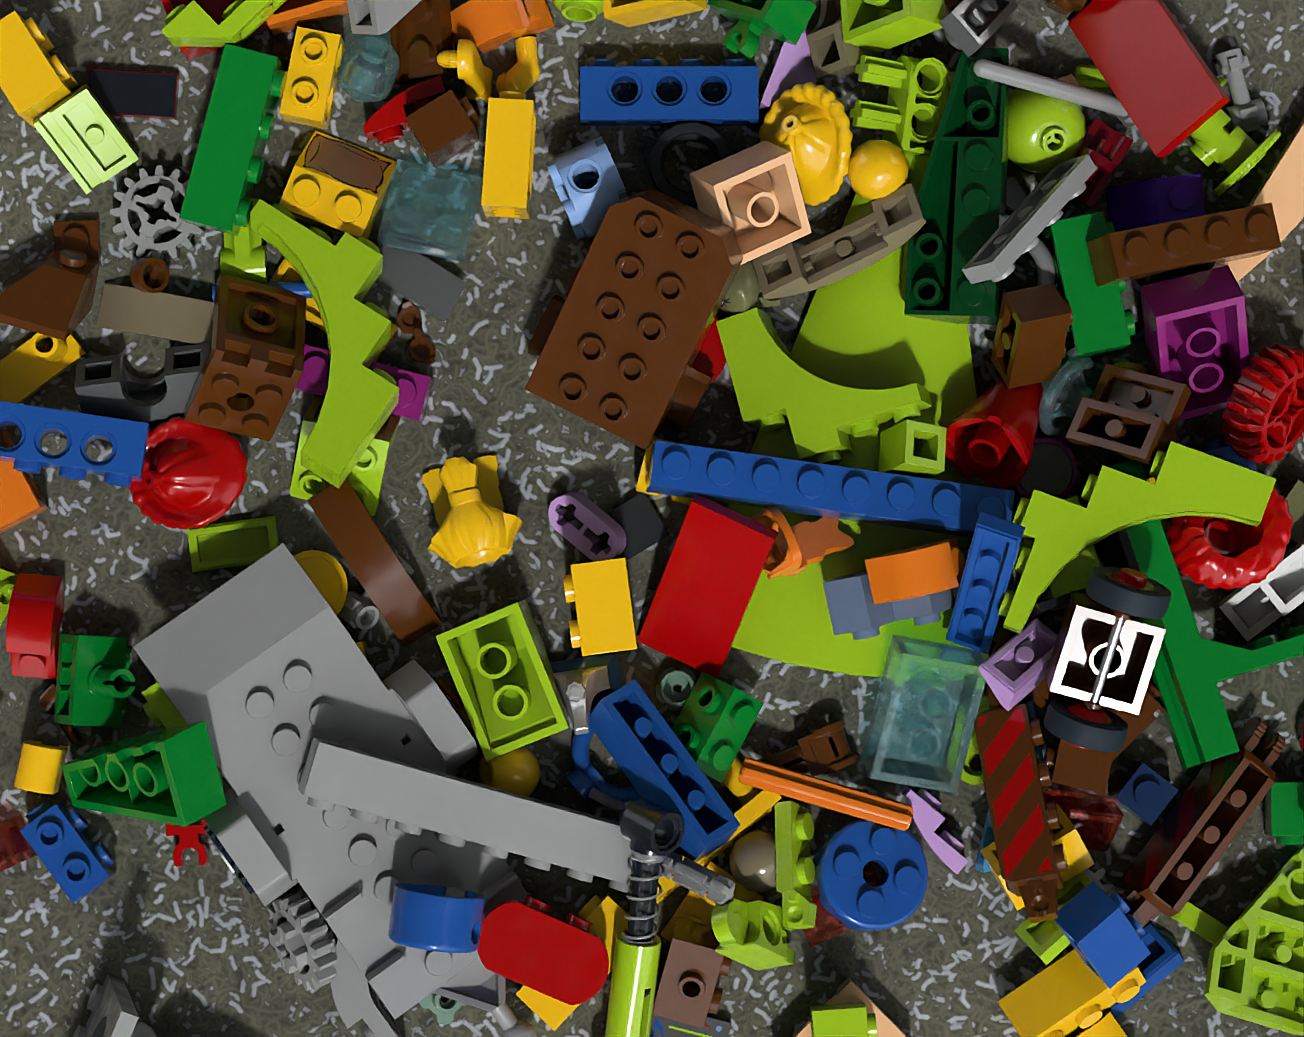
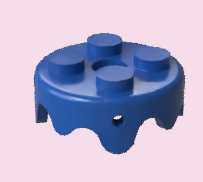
(841, 879)

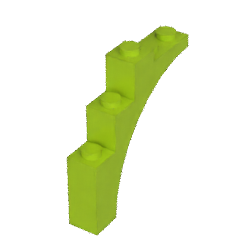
(338, 280)
(1185, 486)

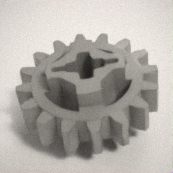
(150, 234)
(302, 941)

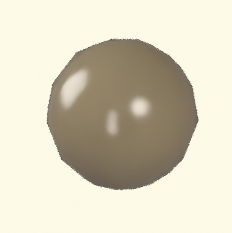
(754, 861)

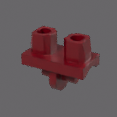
(1106, 150)

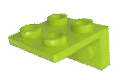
(364, 477)

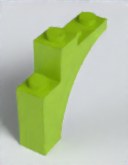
(820, 413)

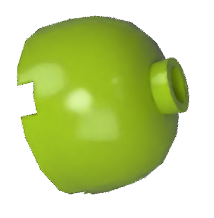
(1042, 130)

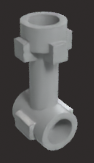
(1246, 112)
(360, 610)

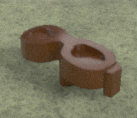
(410, 323)

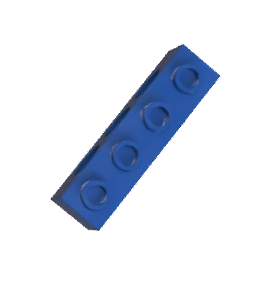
(600, 107)
(127, 439)

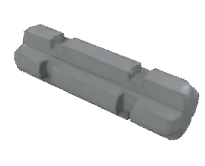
(698, 878)

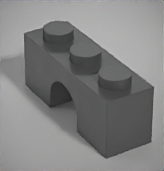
(111, 391)

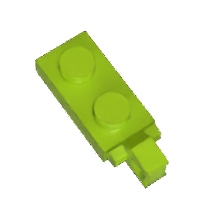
(793, 864)

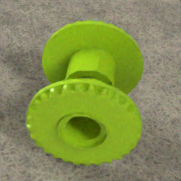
(1232, 149)

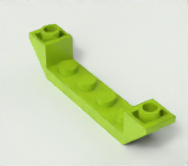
(195, 28)

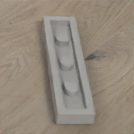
(1029, 219)

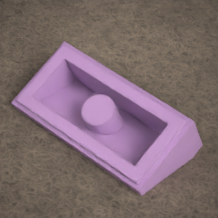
(791, 68)
(1019, 663)

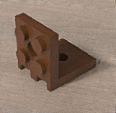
(250, 358)

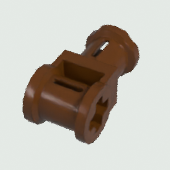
(816, 751)

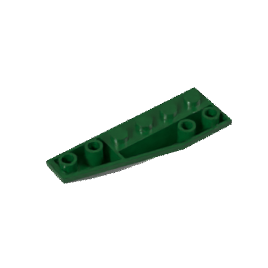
(962, 200)

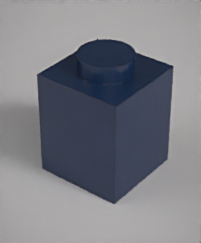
(1143, 792)

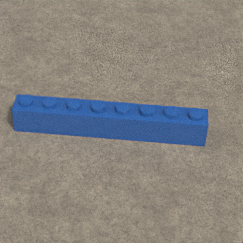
(823, 489)

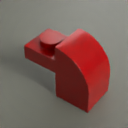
(34, 625)

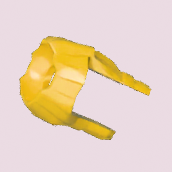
(469, 517)

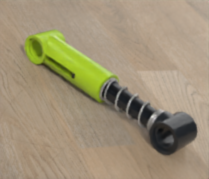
(652, 836)

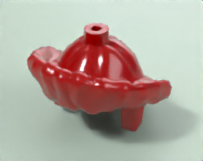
(189, 474)
(1228, 551)

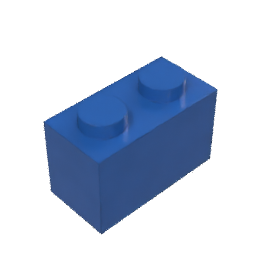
(1103, 933)

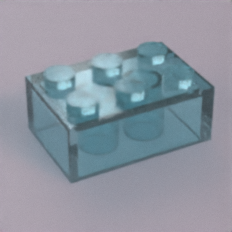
(924, 714)

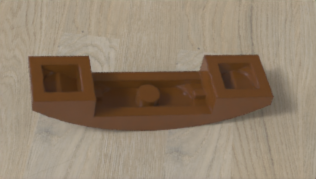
(374, 562)

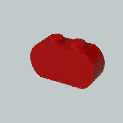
(543, 950)

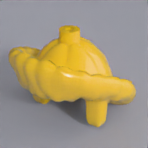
(816, 133)

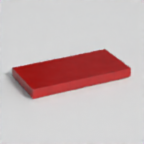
(1150, 68)
(707, 585)

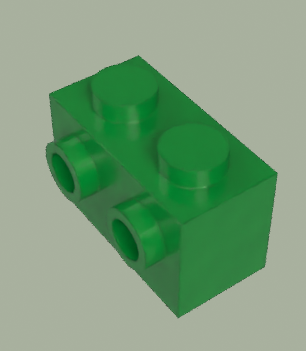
(715, 724)

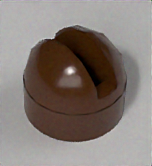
(150, 278)

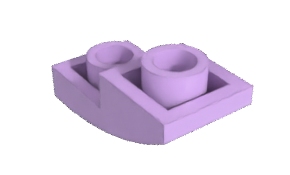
(927, 821)

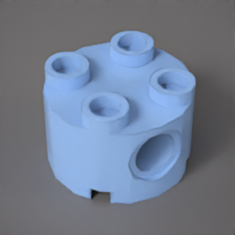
(586, 185)

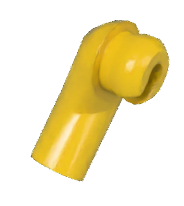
(525, 71)

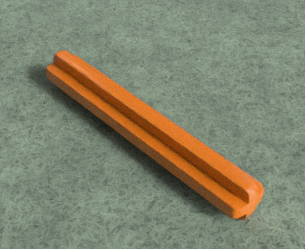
(826, 794)

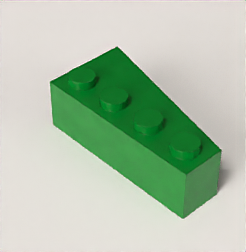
(234, 140)
(150, 777)

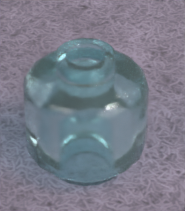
(368, 69)

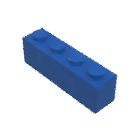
(662, 768)

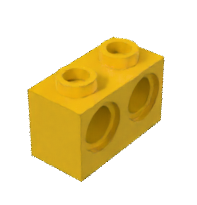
(312, 77)

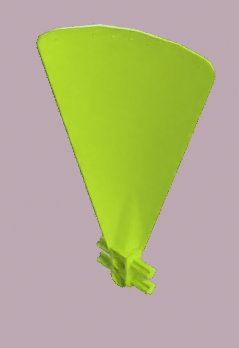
(865, 341)

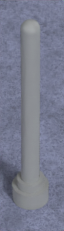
(1053, 88)

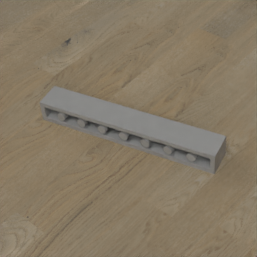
(466, 811)

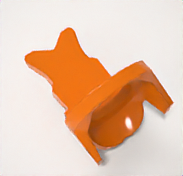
(800, 543)

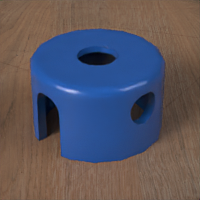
(433, 922)

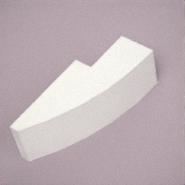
(1262, 603)

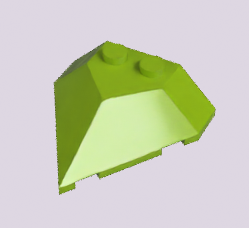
(1259, 960)

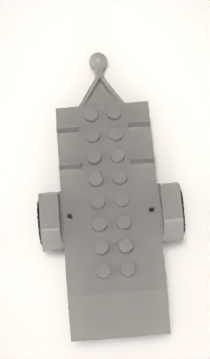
(269, 675)

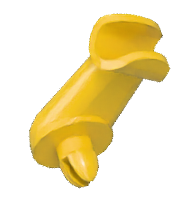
(469, 68)

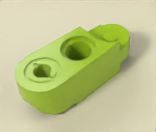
(752, 934)

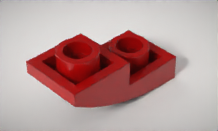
(390, 119)

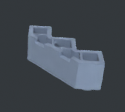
(854, 611)

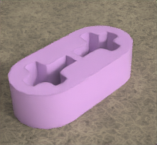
(589, 523)

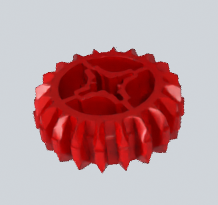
(1267, 406)

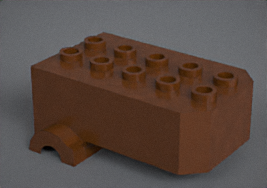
(637, 319)

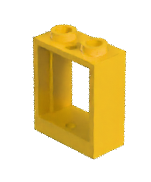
(509, 156)

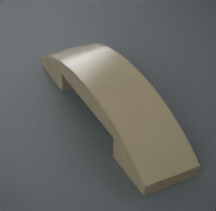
(843, 252)
(157, 315)

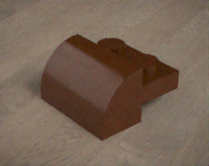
(1130, 414)

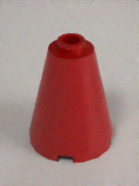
(996, 434)

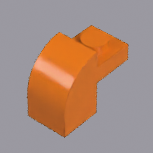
(497, 21)
(915, 571)

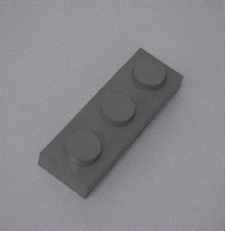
(974, 22)

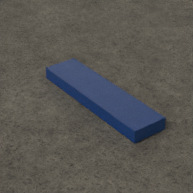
(984, 582)

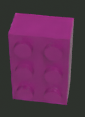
(1197, 335)

